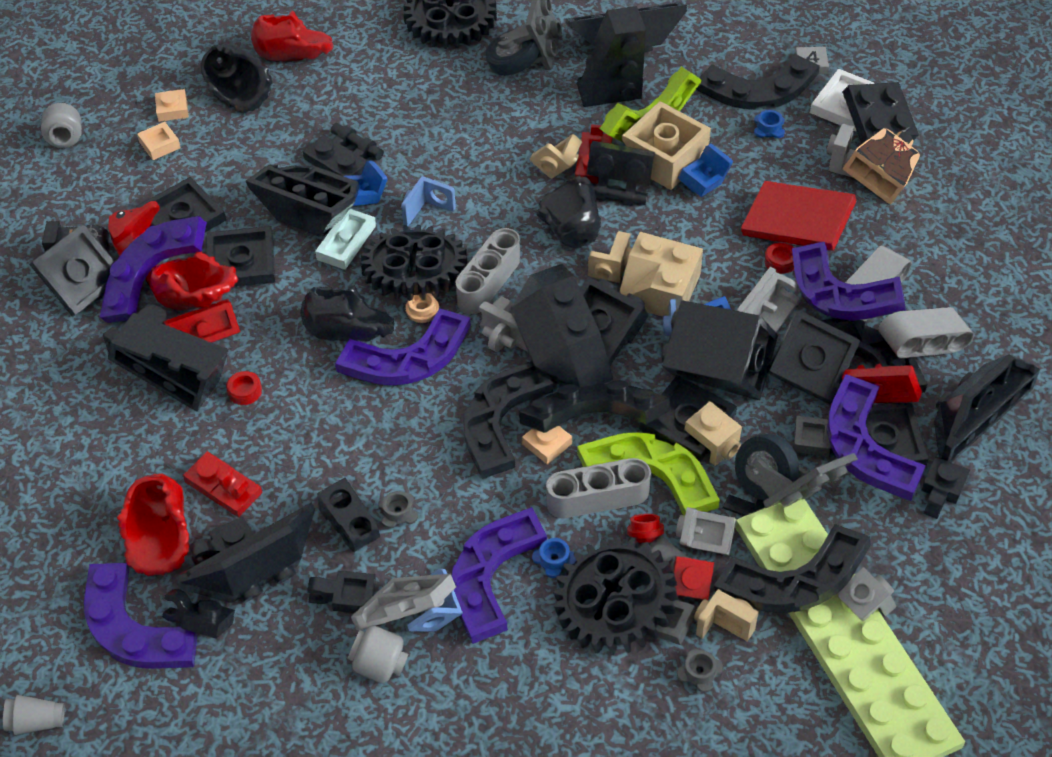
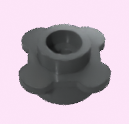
(394, 501)
(700, 659)

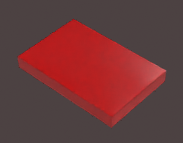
(798, 214)

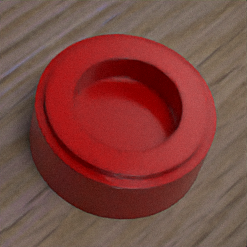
(780, 258)
(244, 388)

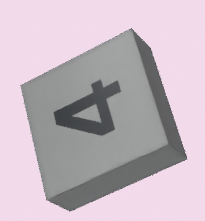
(815, 54)

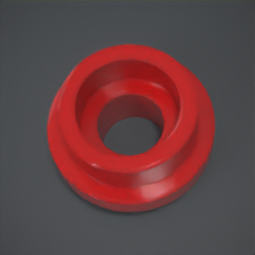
(645, 527)

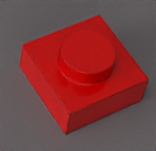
(693, 577)

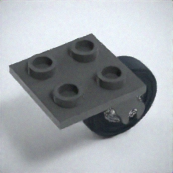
(528, 43)
(772, 472)

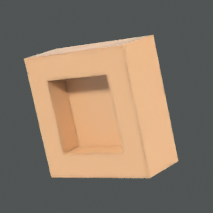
(171, 105)
(158, 140)
(547, 445)

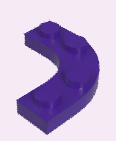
(141, 256)
(839, 298)
(409, 363)
(850, 435)
(480, 560)
(124, 637)

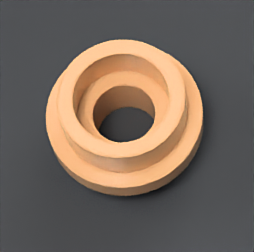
(417, 314)

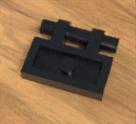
(336, 158)
(620, 164)

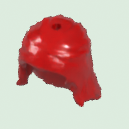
(287, 39)
(191, 282)
(154, 525)

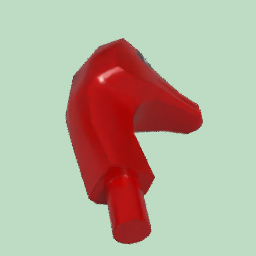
(129, 224)

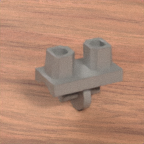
(500, 325)

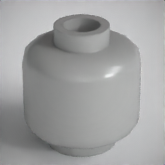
(61, 125)
(377, 654)

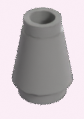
(31, 714)

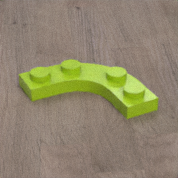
(676, 94)
(670, 463)

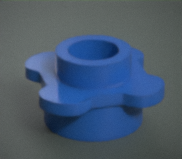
(769, 124)
(553, 547)

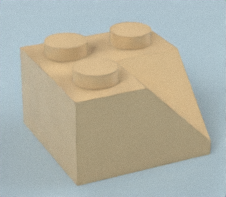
(673, 138)
(661, 271)

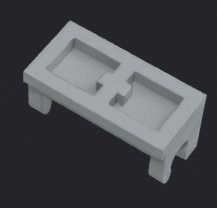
(771, 299)

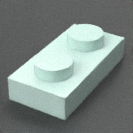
(345, 239)

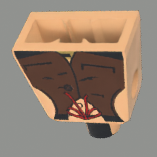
(884, 163)

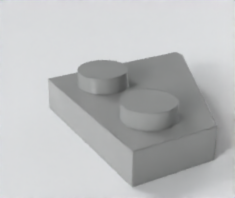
(404, 598)

